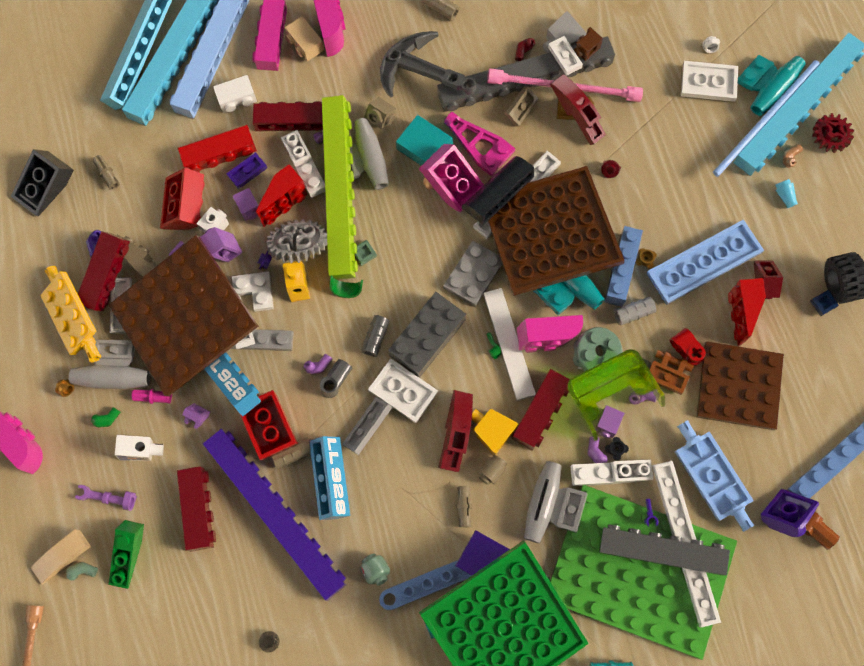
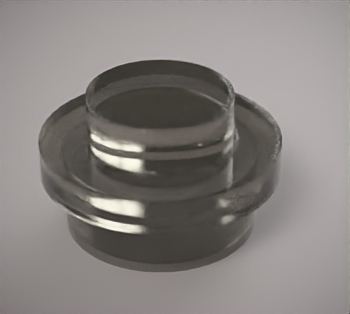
(269, 641)

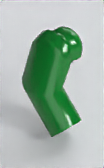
(105, 420)

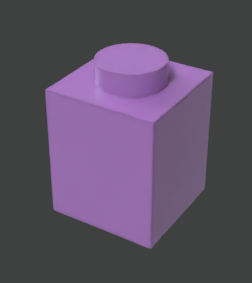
(246, 204)
(609, 422)

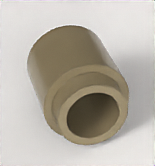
(492, 469)

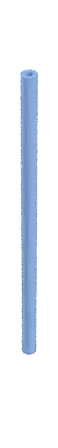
(762, 122)

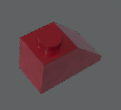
(771, 276)

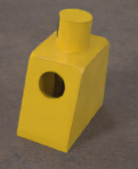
(296, 279)
(493, 429)

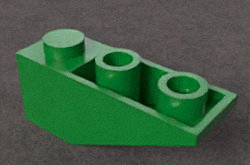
(125, 553)

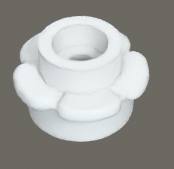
(711, 44)

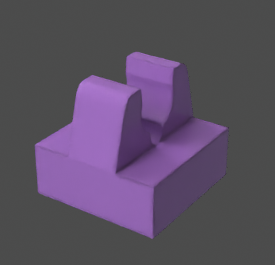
(195, 413)

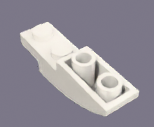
(303, 163)
(611, 473)

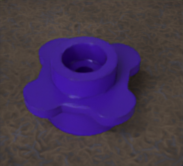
(264, 260)

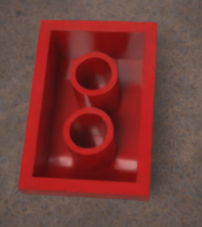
(269, 426)

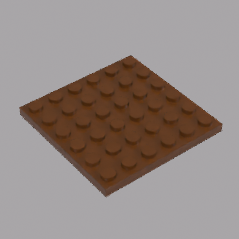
(554, 232)
(182, 315)

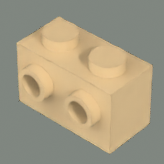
(304, 38)

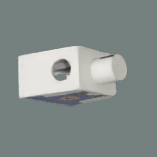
(128, 448)

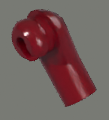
(523, 47)

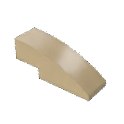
(60, 556)

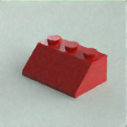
(182, 200)

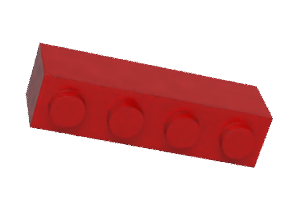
(217, 149)

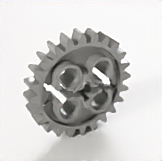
(307, 242)

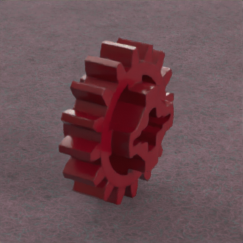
(833, 133)

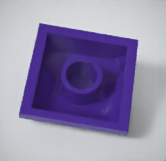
(789, 513)

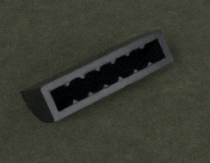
(499, 189)

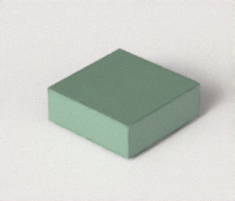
(365, 253)

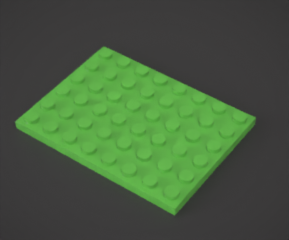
(629, 592)

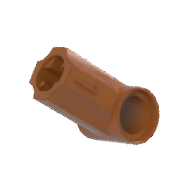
(821, 532)

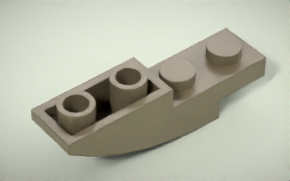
(139, 258)

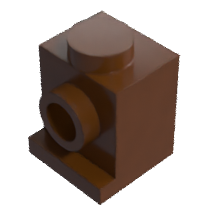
(588, 44)

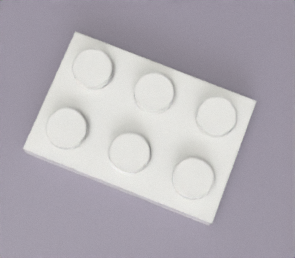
(709, 81)
(403, 390)

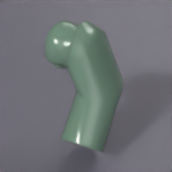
(79, 568)

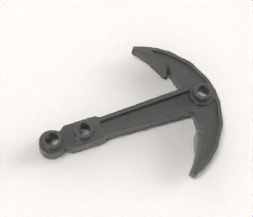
(399, 57)

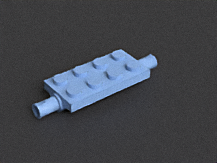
(714, 476)

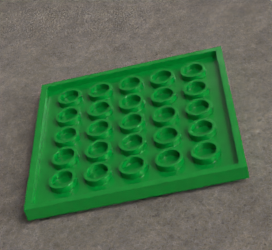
(505, 616)

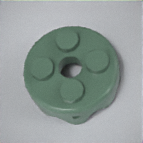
(586, 343)

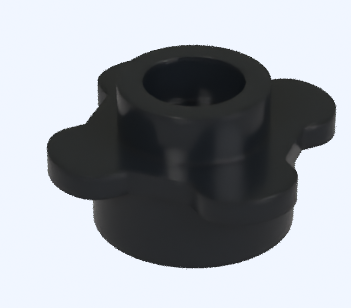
(616, 443)

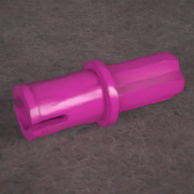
(150, 396)

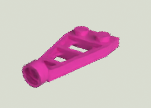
(494, 157)

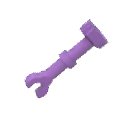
(127, 501)

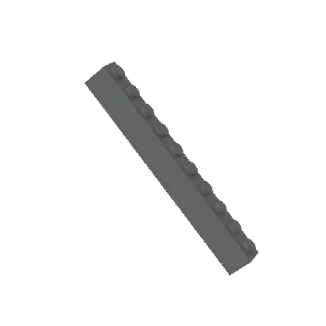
(539, 67)

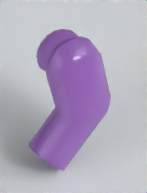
(317, 367)
(594, 453)

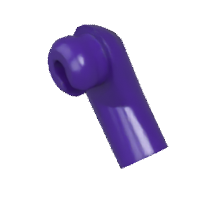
(92, 241)

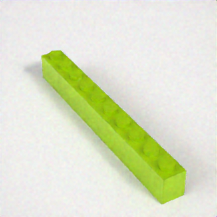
(339, 188)

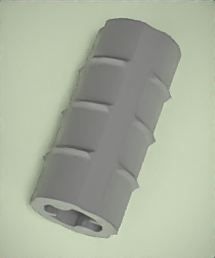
(635, 310)

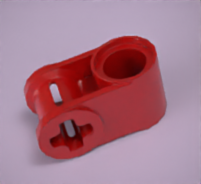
(686, 345)

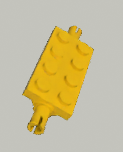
(69, 315)

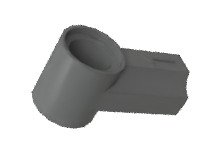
(336, 377)

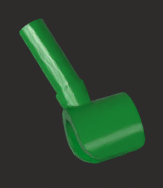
(495, 352)

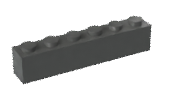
(665, 551)

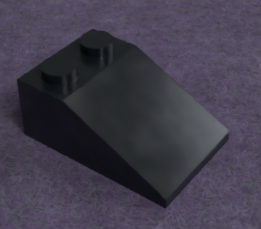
(41, 181)

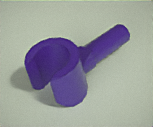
(650, 514)

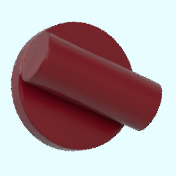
(610, 168)

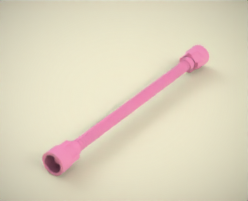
(631, 93)

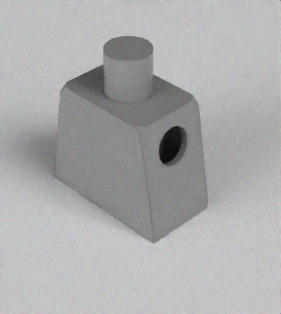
(564, 26)

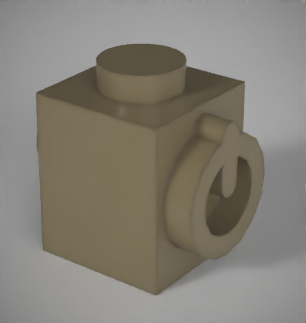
(380, 113)

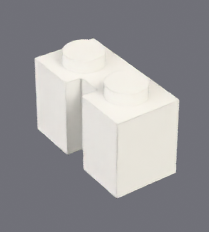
(235, 93)

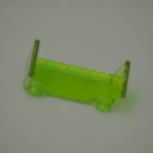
(609, 378)

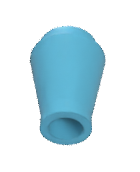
(787, 193)

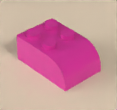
(331, 25)
(451, 176)
(548, 332)
(19, 444)

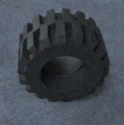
(845, 277)

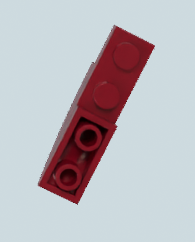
(578, 104)
(458, 431)

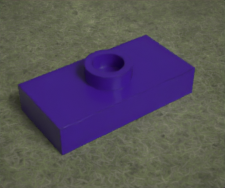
(247, 170)

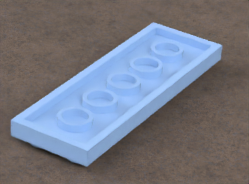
(704, 262)

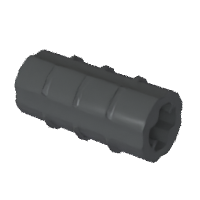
(375, 335)

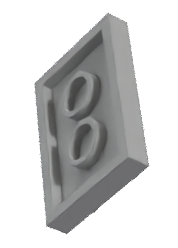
(473, 273)

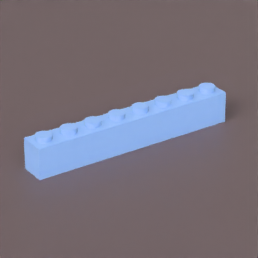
(207, 57)

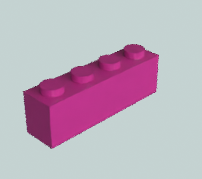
(270, 35)

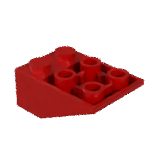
(282, 193)
(747, 301)

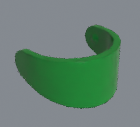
(345, 289)

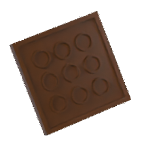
(740, 386)

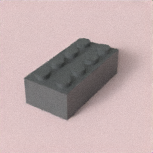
(427, 334)

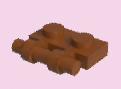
(670, 378)

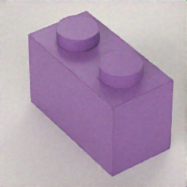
(221, 244)

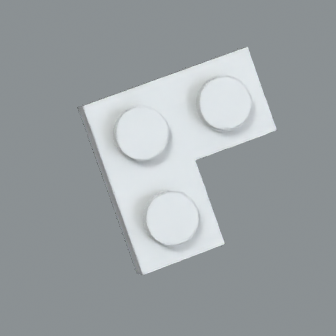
(259, 286)

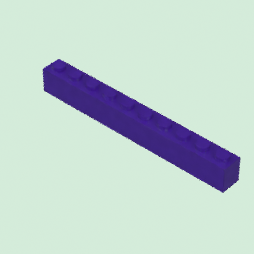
(275, 515)

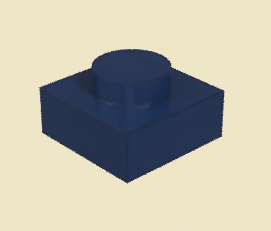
(824, 303)

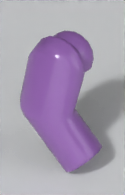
(636, 399)

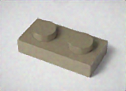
(521, 106)

